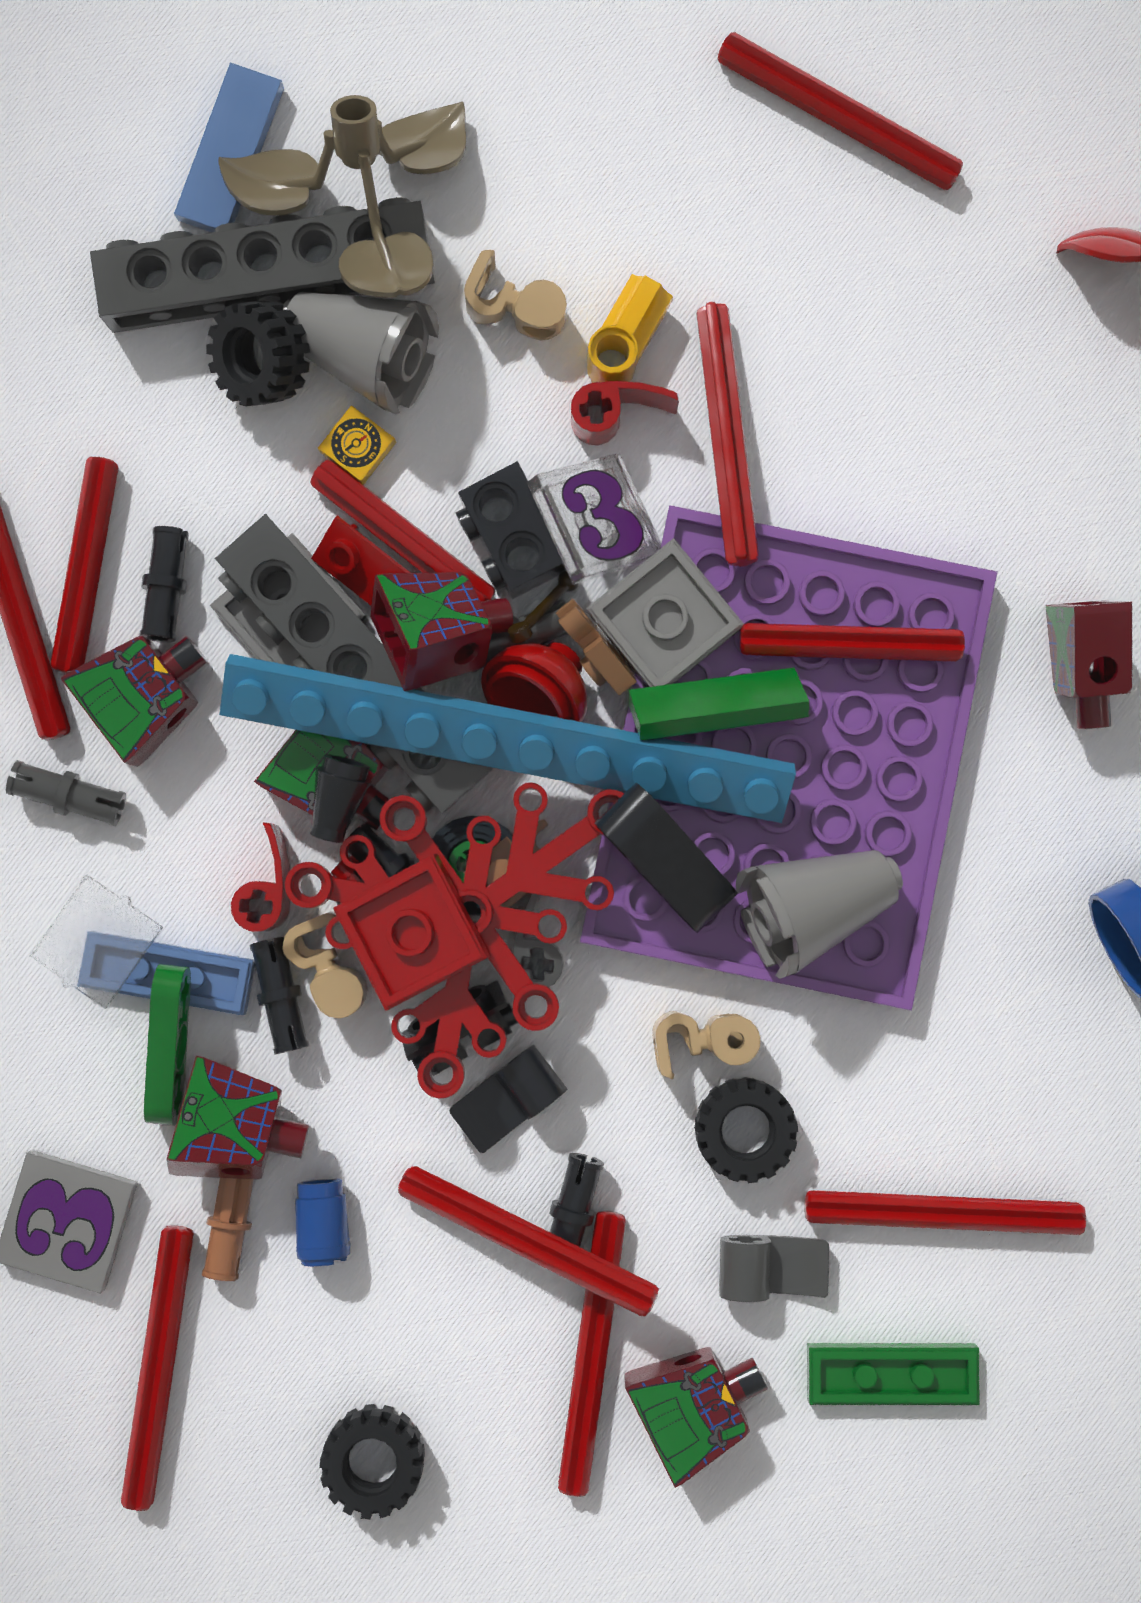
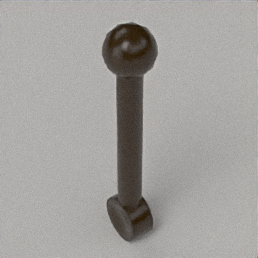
(522, 630)

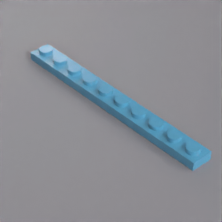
(504, 738)

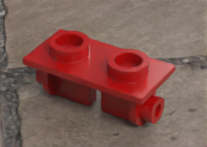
(353, 558)

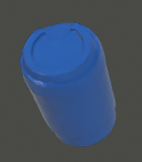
(321, 1222)

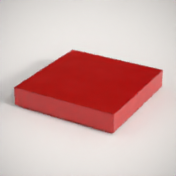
(411, 932)

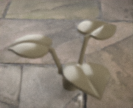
(422, 143)

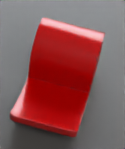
(610, 396)
(274, 891)

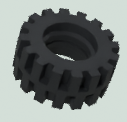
(280, 348)
(755, 1164)
(360, 1494)

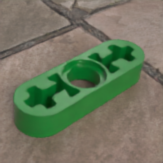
(167, 1044)

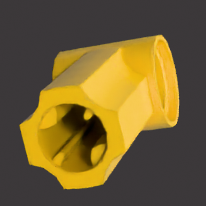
(628, 328)

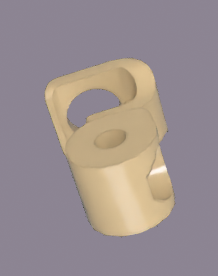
(537, 309)
(336, 988)
(725, 1035)

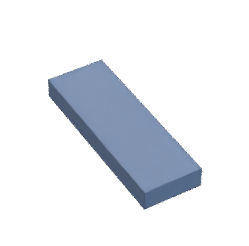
(233, 131)
(217, 979)

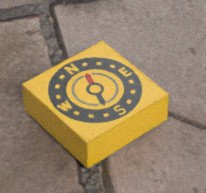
(357, 444)

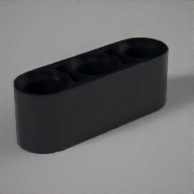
(666, 857)

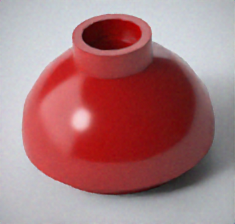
(537, 680)

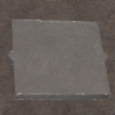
(96, 941)

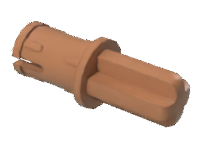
(228, 1229)

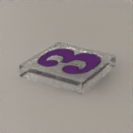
(595, 517)

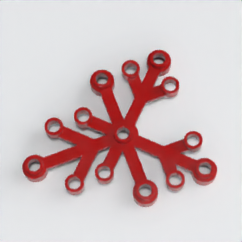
(524, 873)

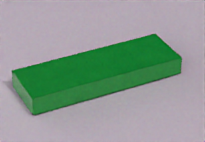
(718, 703)
(893, 1374)

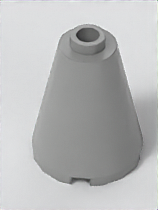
(369, 343)
(814, 904)

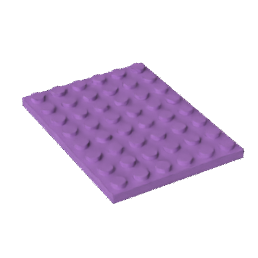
(868, 761)

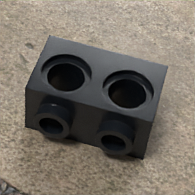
(520, 528)

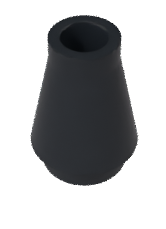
(337, 796)

